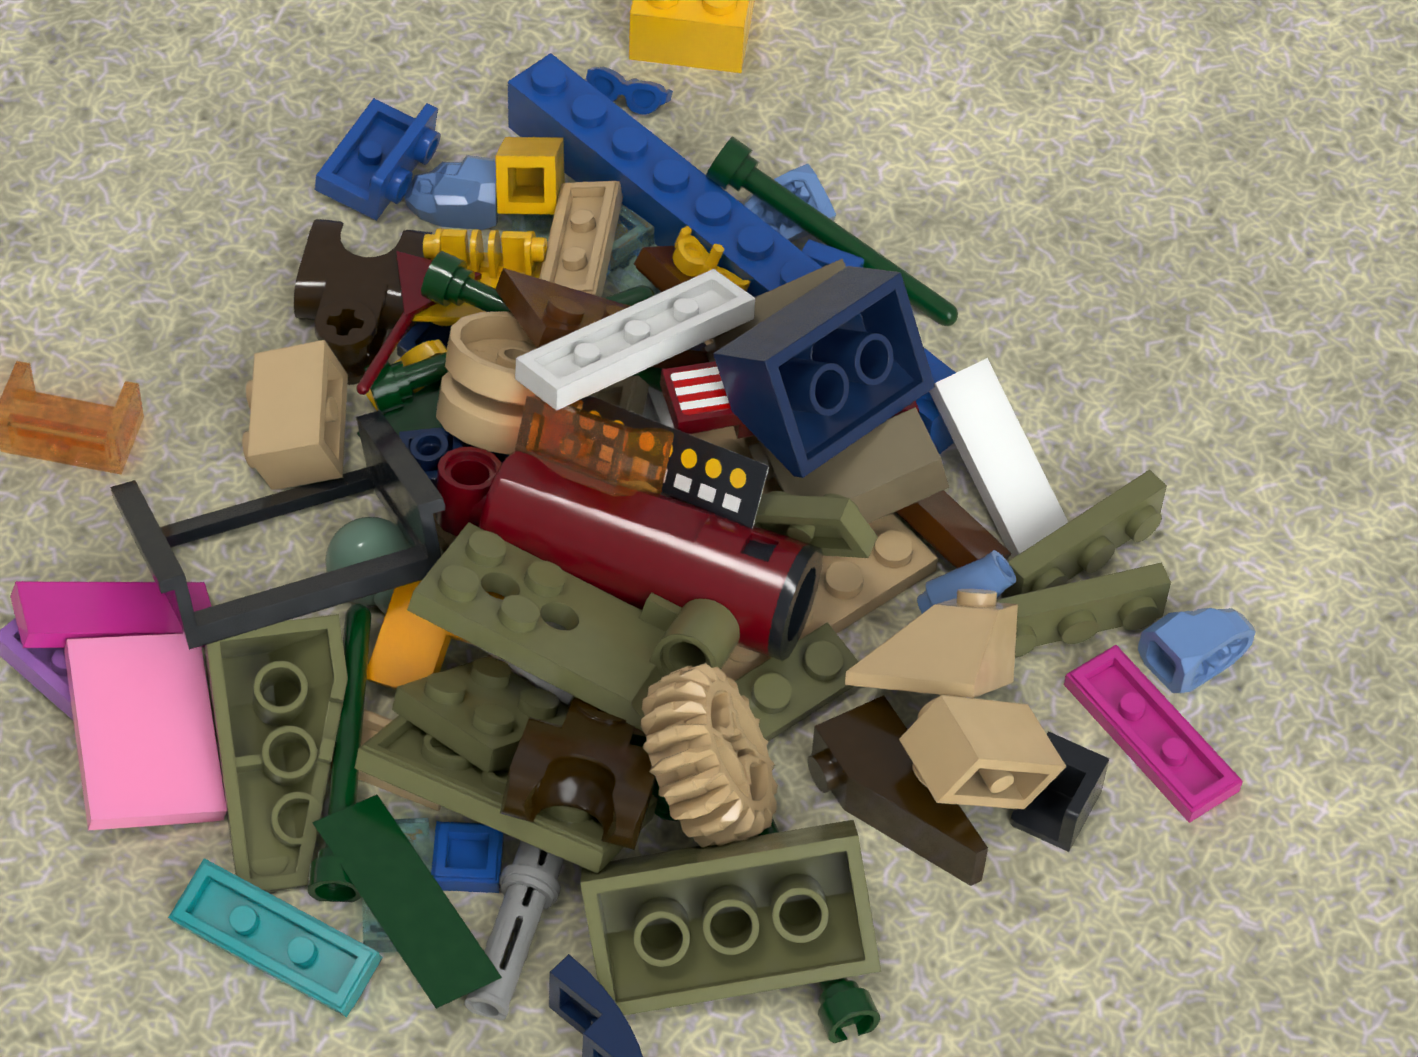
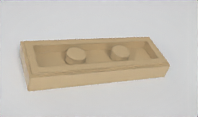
(583, 235)

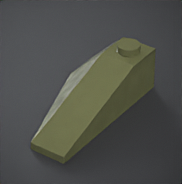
(275, 733)

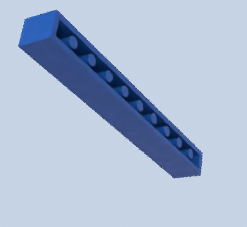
(666, 189)

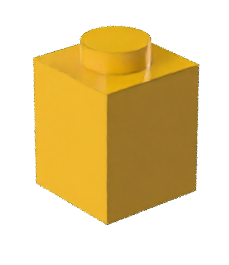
(529, 174)

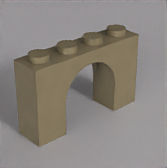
(877, 472)

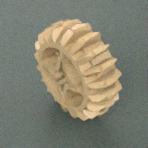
(709, 756)

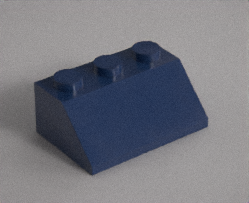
(827, 367)

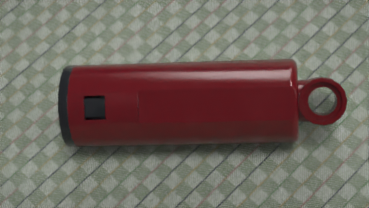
(637, 543)

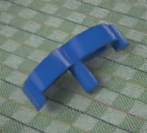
(640, 96)

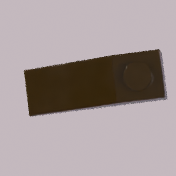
(874, 781)

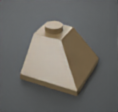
(948, 650)

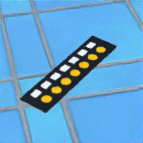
(698, 469)

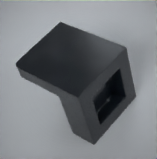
(1068, 800)

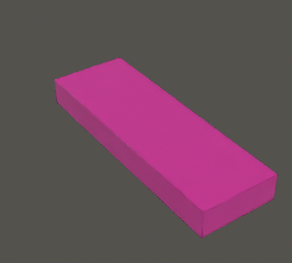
(74, 610)
(1153, 733)

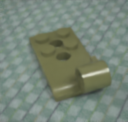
(608, 645)

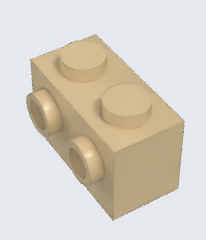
(296, 415)
(981, 752)

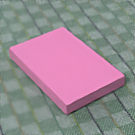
(144, 731)

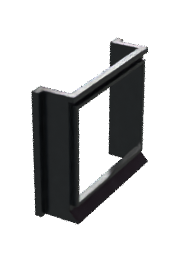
(388, 471)

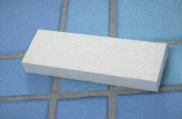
(998, 456)

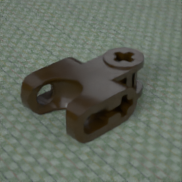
(351, 294)
(585, 768)

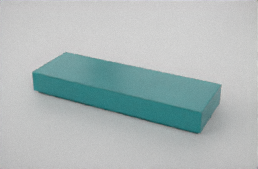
(275, 937)

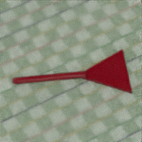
(411, 276)

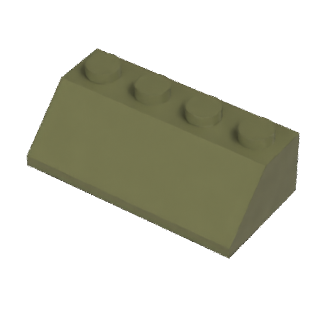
(731, 918)

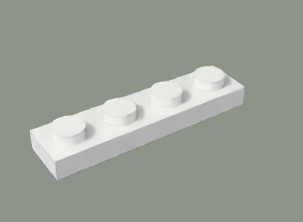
(634, 339)

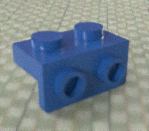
(378, 158)

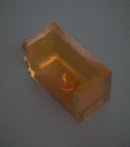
(68, 428)
(594, 448)

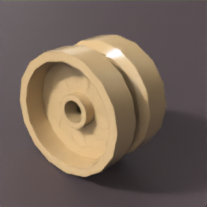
(479, 392)

